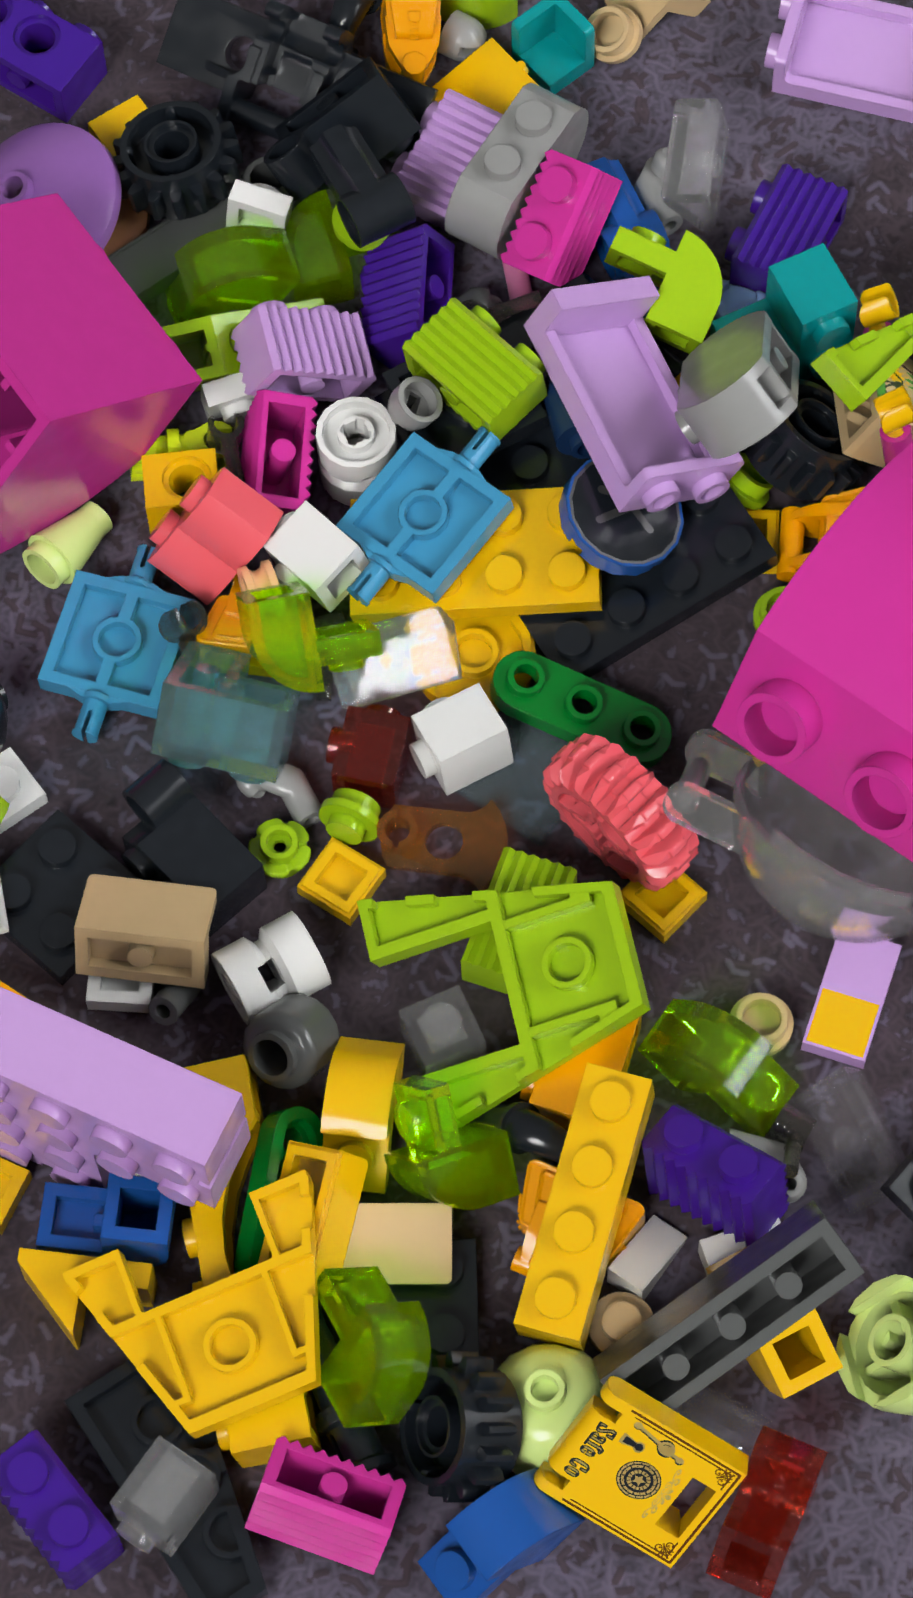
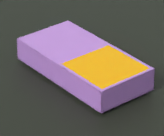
(851, 1001)

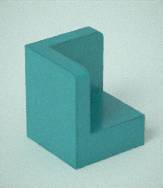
(553, 43)

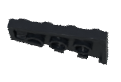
(121, 1423)

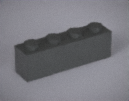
(733, 1310)

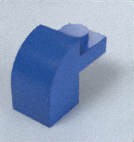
(98, 1220)
(496, 1536)

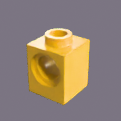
(170, 475)

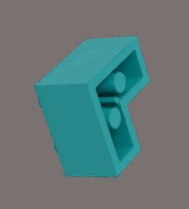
(806, 305)

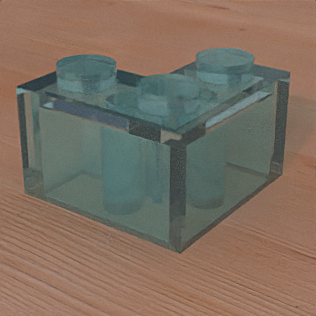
(223, 718)

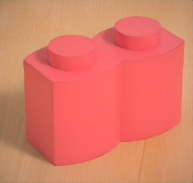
(213, 535)

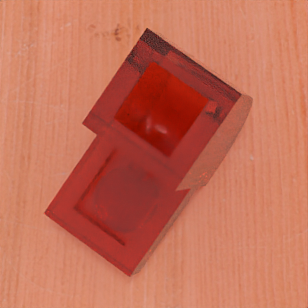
(766, 1512)

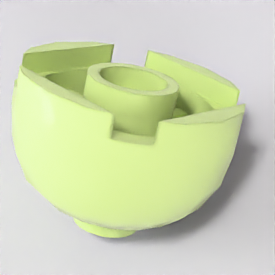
(880, 1346)
(552, 1391)

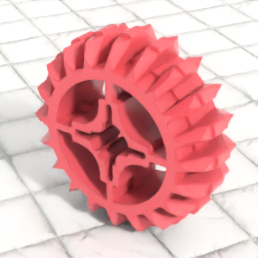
(618, 811)

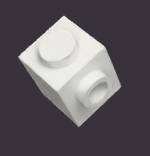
(315, 555)
(460, 739)

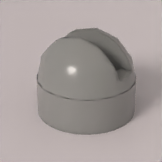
(461, 36)
(425, 408)

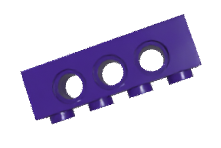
(55, 78)

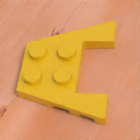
(232, 1341)

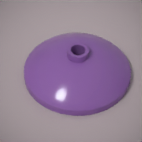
(64, 162)

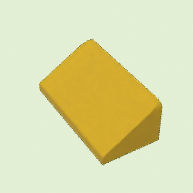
(337, 1192)

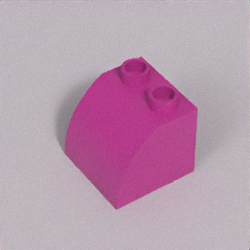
(80, 369)
(833, 666)

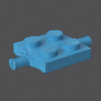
(425, 516)
(111, 645)

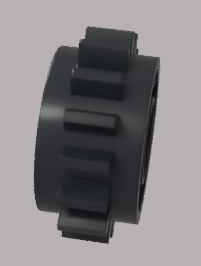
(177, 160)
(805, 450)
(462, 1427)

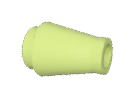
(66, 545)

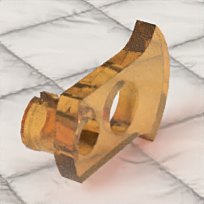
(482, 834)

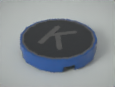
(613, 540)

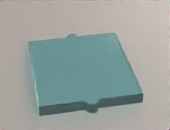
(519, 786)

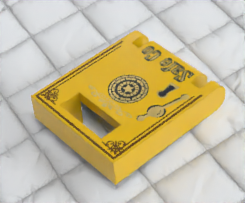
(635, 1466)

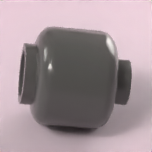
(290, 1041)

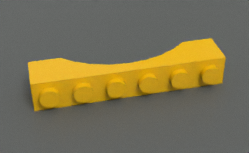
(212, 1240)

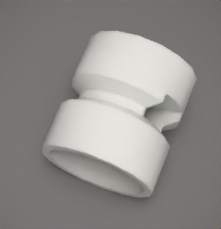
(353, 445)
(290, 956)

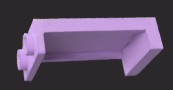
(845, 55)
(623, 395)

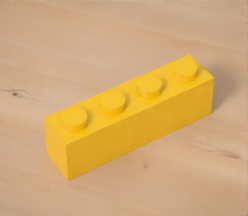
(584, 1207)

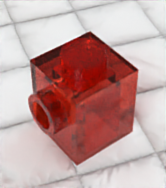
(371, 752)

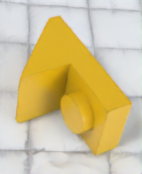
(45, 1277)

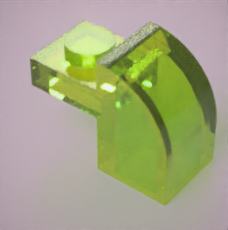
(319, 253)
(231, 271)
(284, 639)
(721, 1057)
(447, 1163)
(380, 1351)

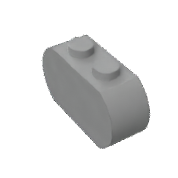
(505, 166)
(737, 386)

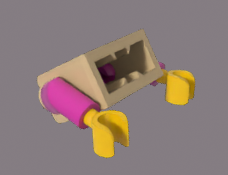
(885, 420)

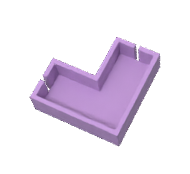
(111, 1108)

